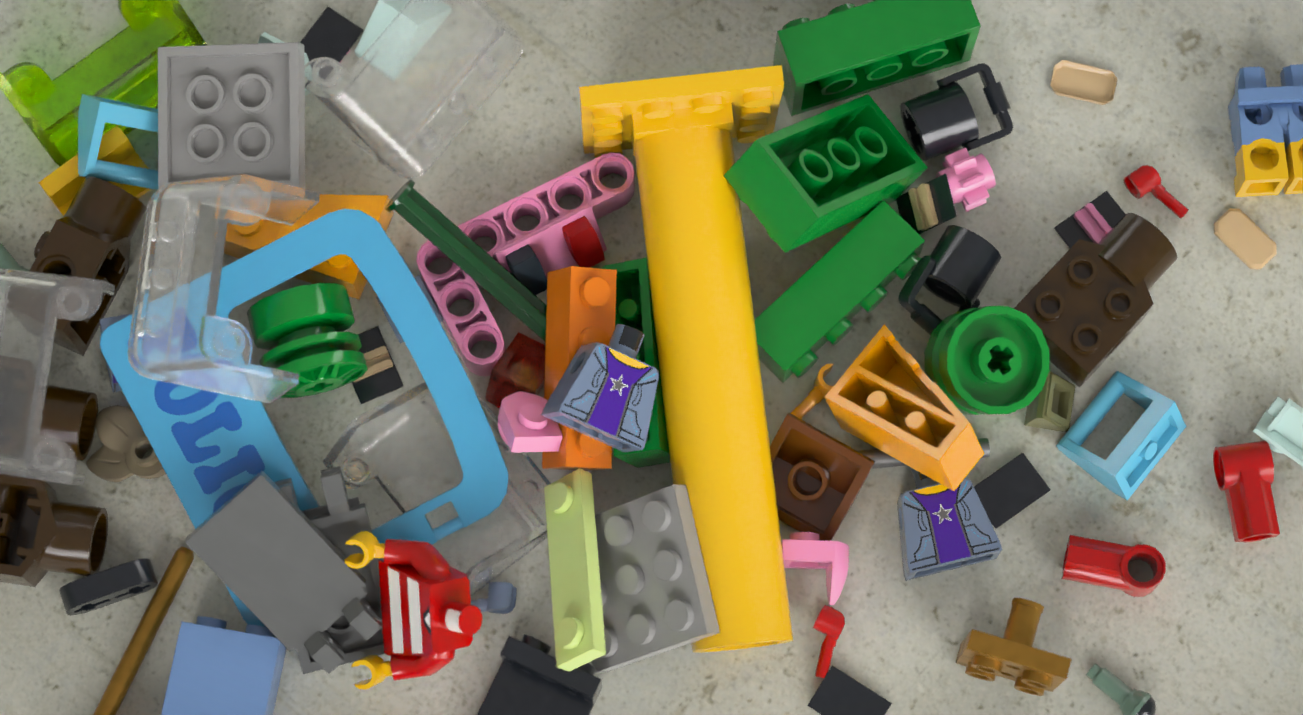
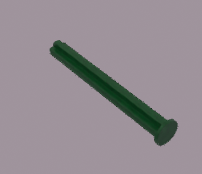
(470, 257)

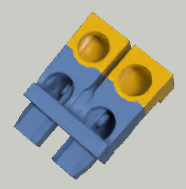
(1267, 132)

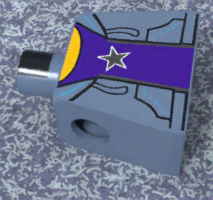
(607, 392)
(943, 528)

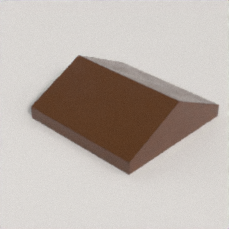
(815, 477)

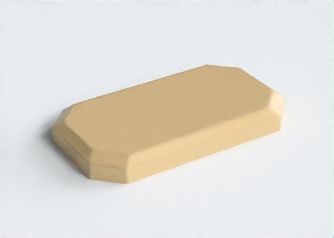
(1083, 82)
(1245, 238)

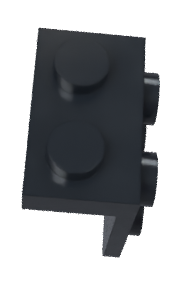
(534, 685)

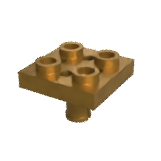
(1013, 654)

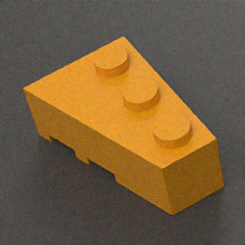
(338, 269)
(904, 413)

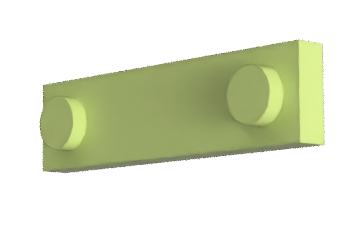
(574, 570)

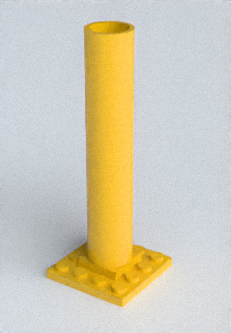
(707, 324)

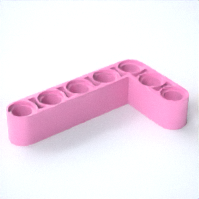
(499, 225)

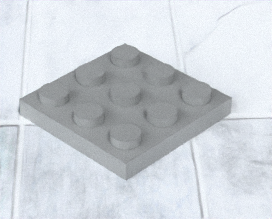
(232, 112)
(651, 578)

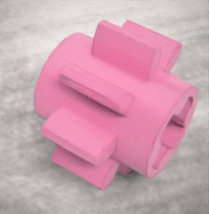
(968, 178)

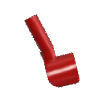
(1147, 180)
(831, 624)

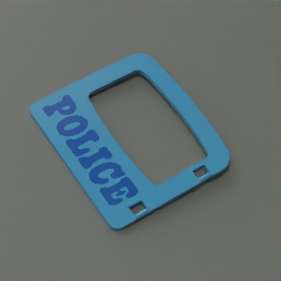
(222, 441)

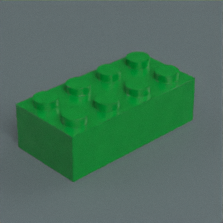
(871, 48)
(824, 172)

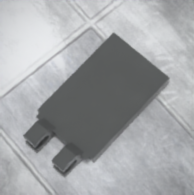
(338, 523)
(284, 570)

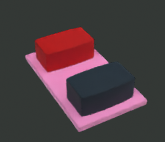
(561, 244)

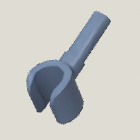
(500, 598)

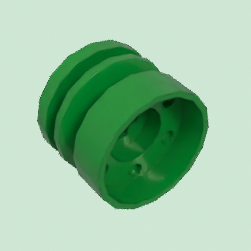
(308, 337)

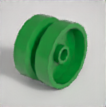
(988, 359)

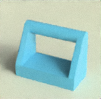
(91, 120)
(1138, 449)

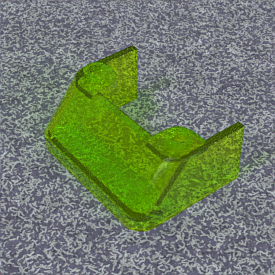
(117, 70)

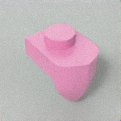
(524, 426)
(807, 552)

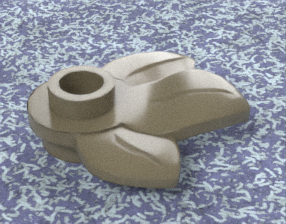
(122, 448)

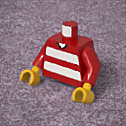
(422, 608)

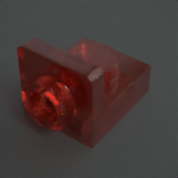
(517, 370)

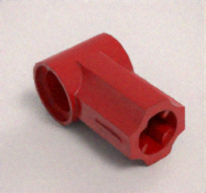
(1247, 477)
(1107, 565)

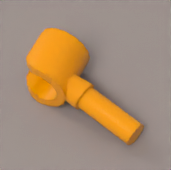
(816, 395)

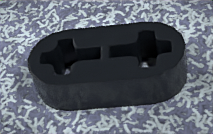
(108, 586)

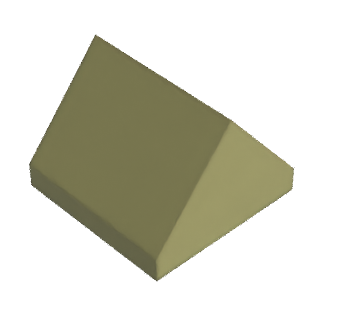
(1052, 405)

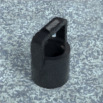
(946, 119)
(952, 272)

